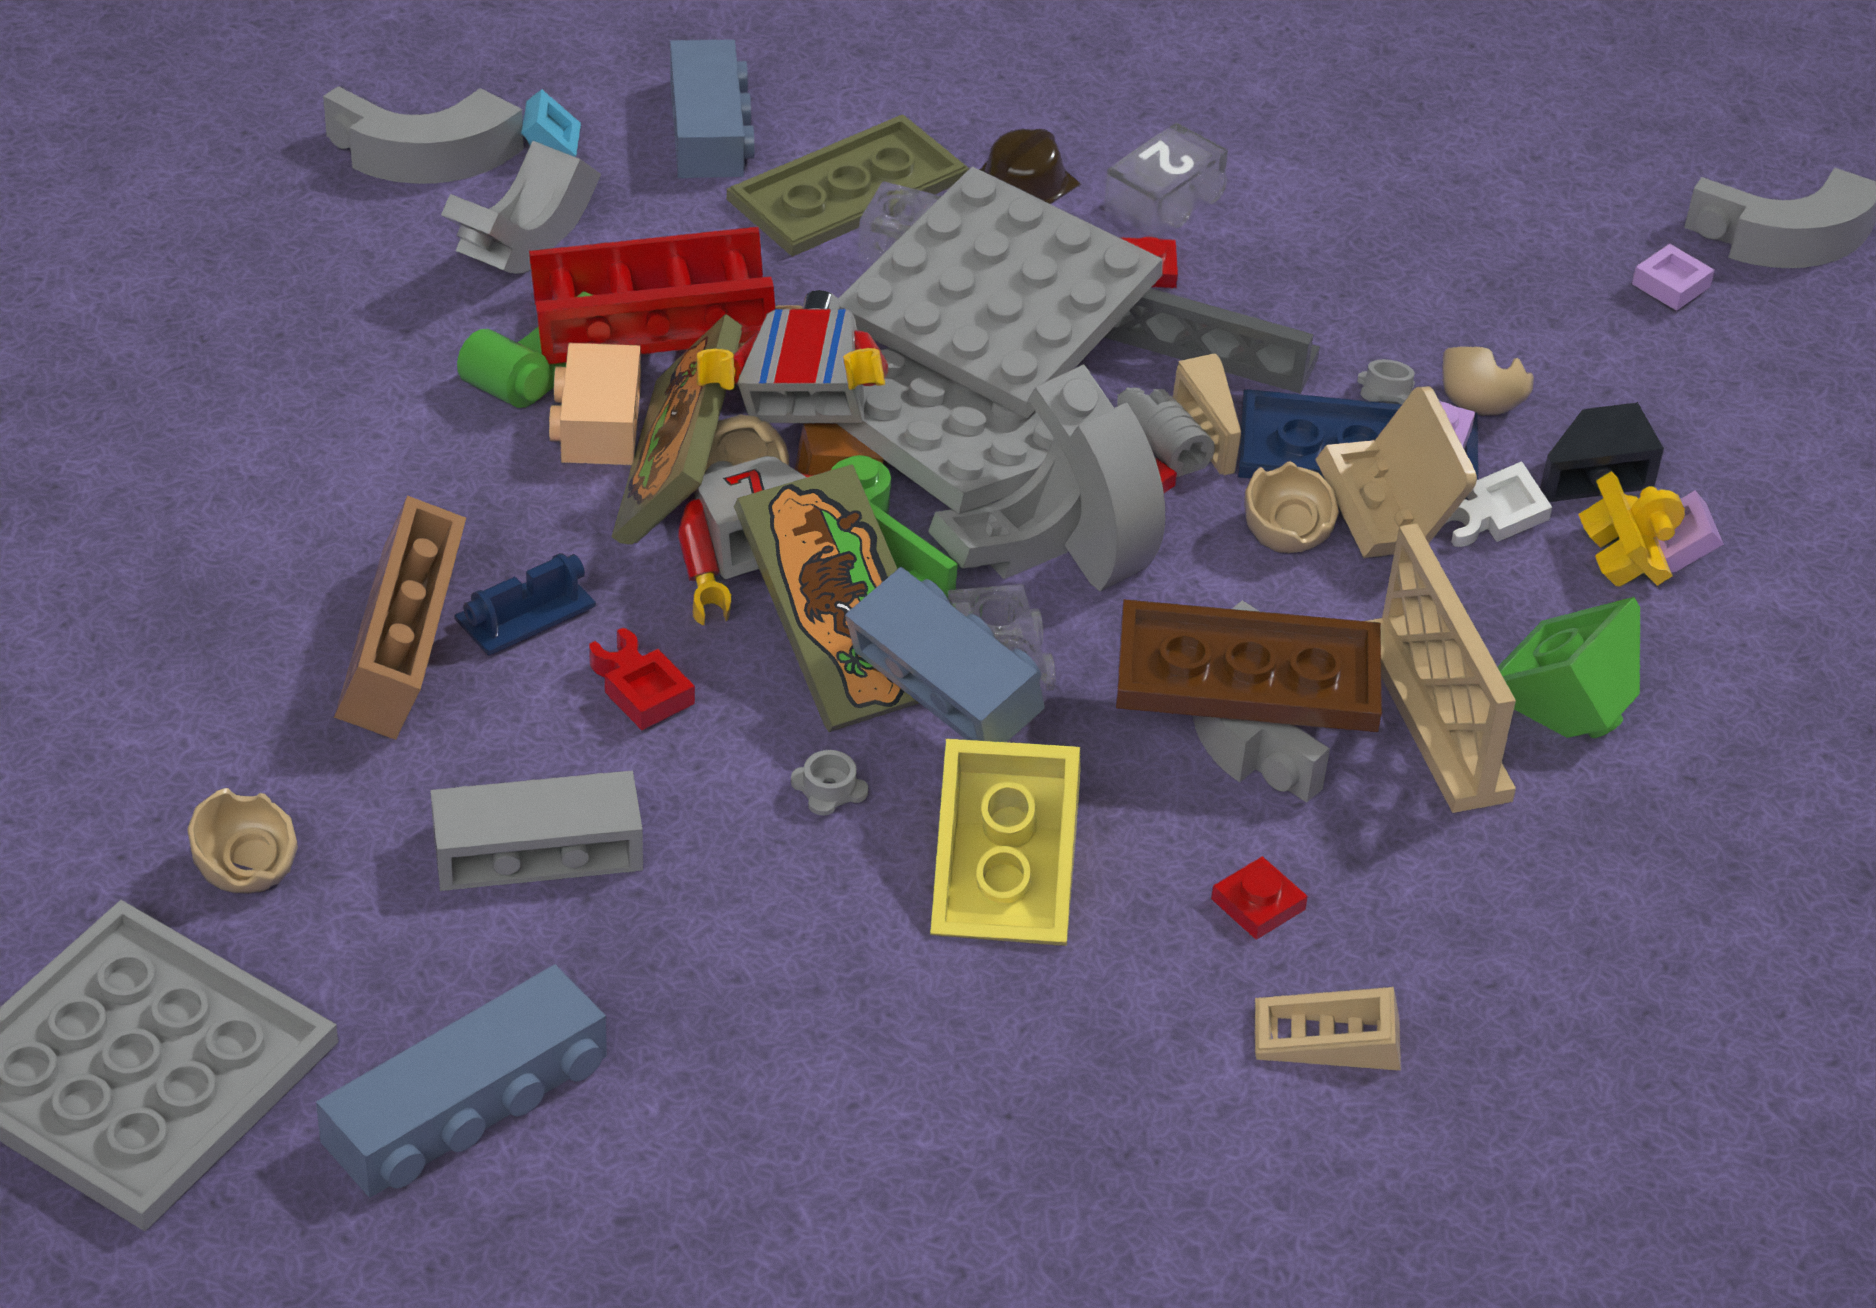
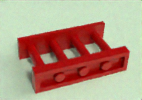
(649, 291)

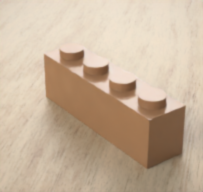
(401, 618)

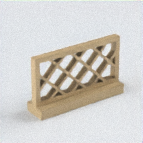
(1444, 679)

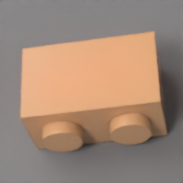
(598, 404)

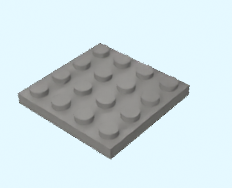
(999, 289)
(949, 436)
(145, 1062)

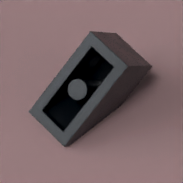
(1602, 442)

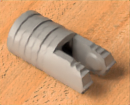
(1170, 430)

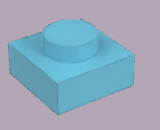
(550, 124)

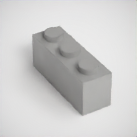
(537, 830)

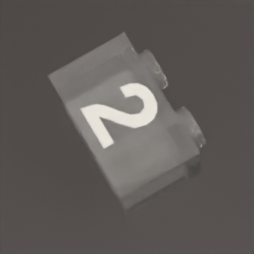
(1166, 180)

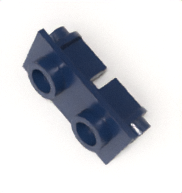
(519, 610)

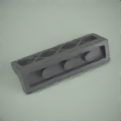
(1243, 343)

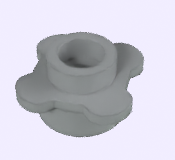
(1386, 381)
(834, 768)

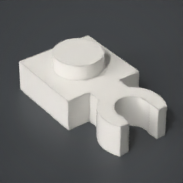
(1502, 504)

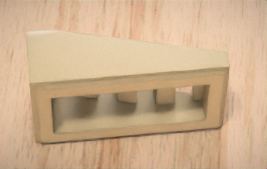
(1207, 398)
(1353, 1049)

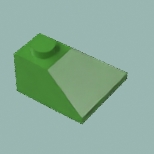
(1578, 669)

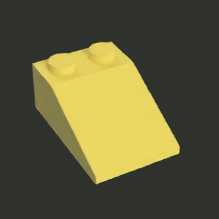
(1006, 841)

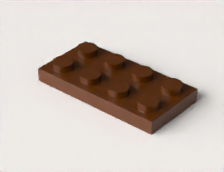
(1250, 665)

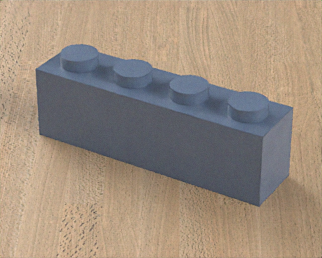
(462, 1081)

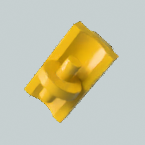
(1637, 525)

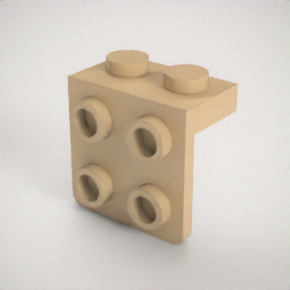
(1402, 477)

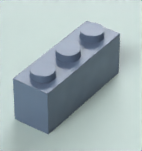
(710, 109)
(945, 659)

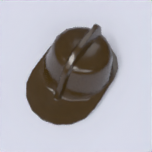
(1030, 163)

